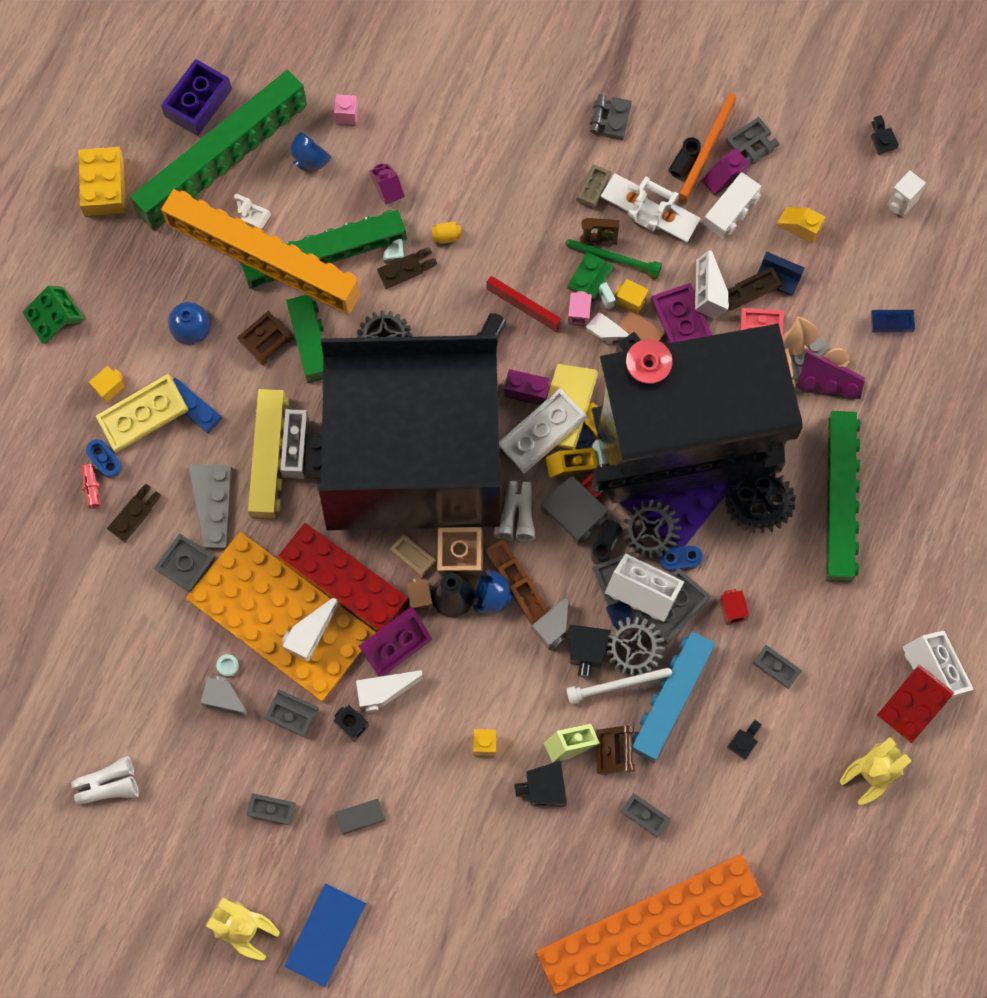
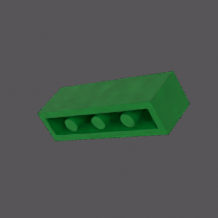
(307, 335)

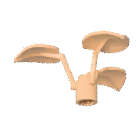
(805, 333)

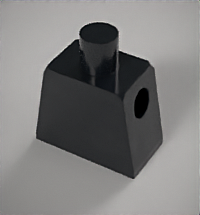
(587, 648)
(544, 786)

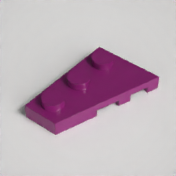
(825, 377)

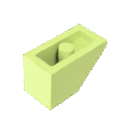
(571, 742)

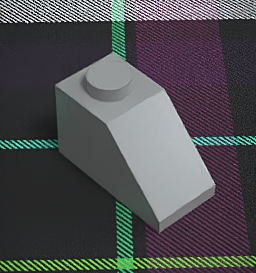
(552, 626)
(221, 696)

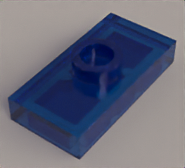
(892, 321)

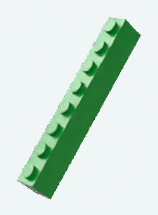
(343, 242)
(841, 496)

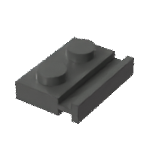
(291, 713)

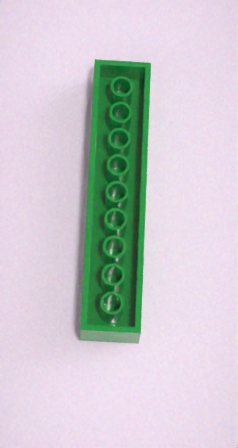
(222, 146)

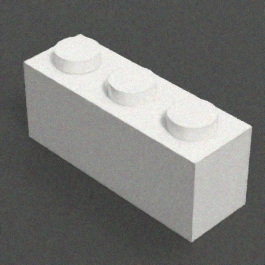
(732, 206)
(294, 444)

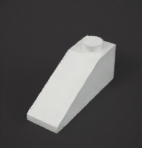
(710, 292)
(307, 633)
(380, 691)

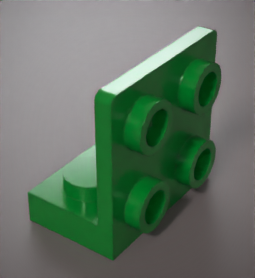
(51, 312)

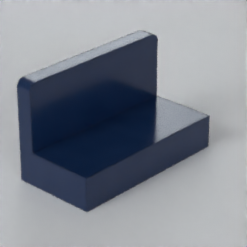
(787, 272)

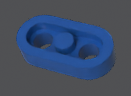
(104, 459)
(681, 558)

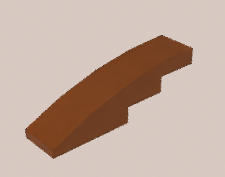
(520, 584)

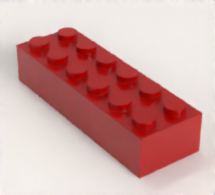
(343, 578)

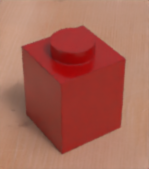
(733, 606)

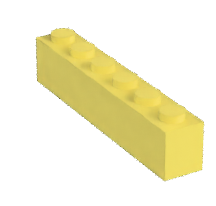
(267, 454)

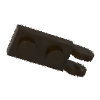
(405, 268)
(754, 287)
(133, 514)

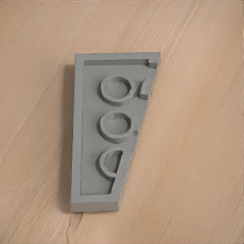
(212, 498)

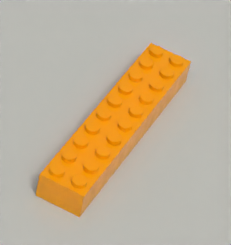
(261, 251)

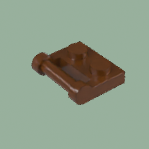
(606, 231)
(260, 333)
(609, 750)

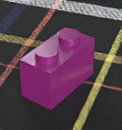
(526, 387)

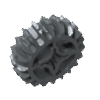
(384, 321)
(636, 540)

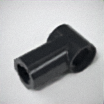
(685, 159)
(493, 325)
(606, 541)

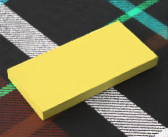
(578, 386)
(142, 413)

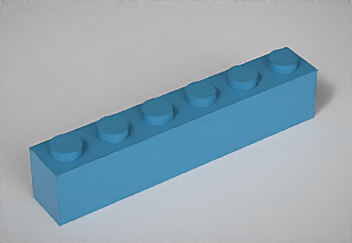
(672, 697)

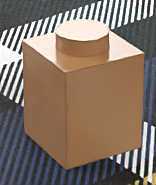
(419, 595)

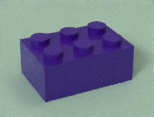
(196, 97)

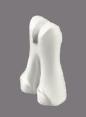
(523, 501)
(122, 788)

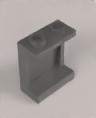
(575, 510)

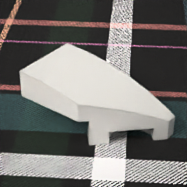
(251, 213)
(605, 329)

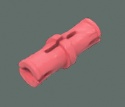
(90, 486)

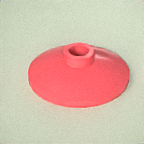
(650, 351)

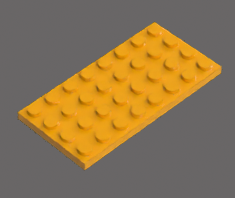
(262, 600)

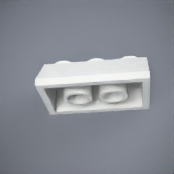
(644, 587)
(939, 658)

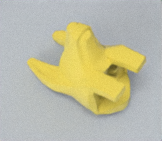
(879, 768)
(238, 925)

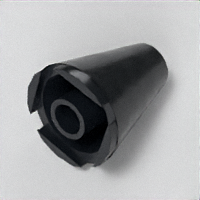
(452, 595)

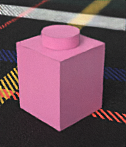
(346, 109)
(579, 308)

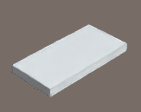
(542, 430)

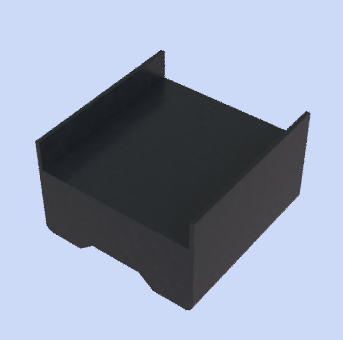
(705, 424)
(408, 433)

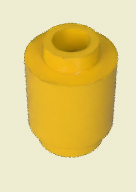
(446, 232)

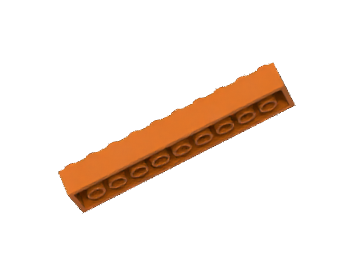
(648, 924)

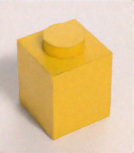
(631, 296)
(107, 383)
(484, 742)

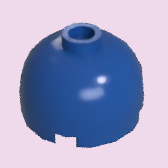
(308, 153)
(189, 323)
(492, 593)

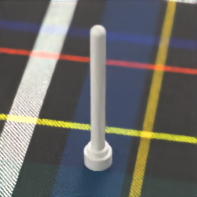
(575, 694)

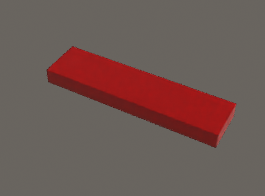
(523, 303)

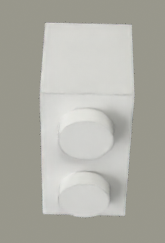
(906, 193)

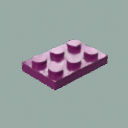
(678, 314)
(395, 642)

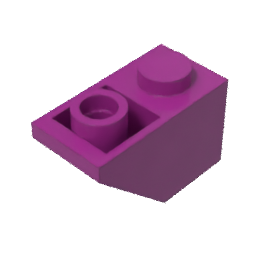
(387, 183)

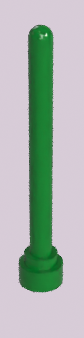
(651, 268)

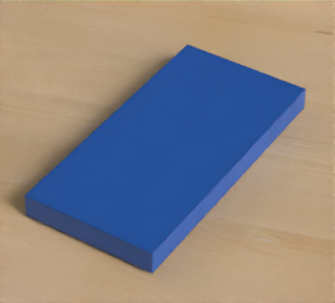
(325, 935)

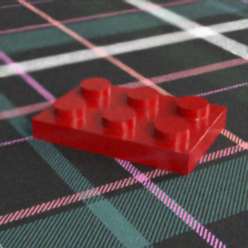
(915, 703)

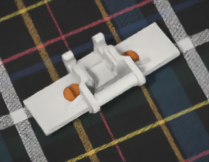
(648, 213)

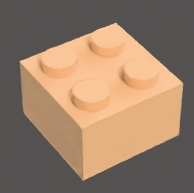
(460, 551)

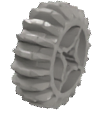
(639, 637)

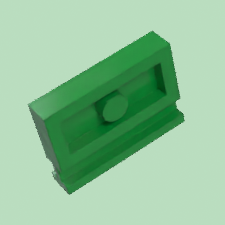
(590, 275)

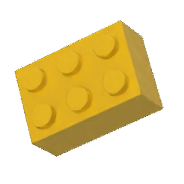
(101, 181)

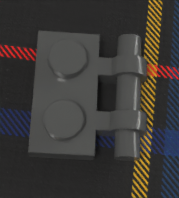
(617, 117)
(749, 136)

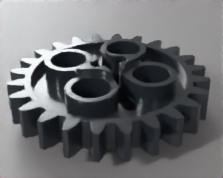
(760, 501)

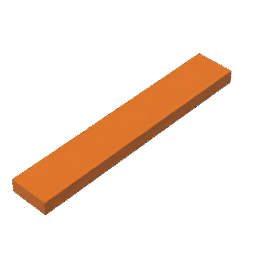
(707, 148)

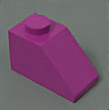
(725, 171)

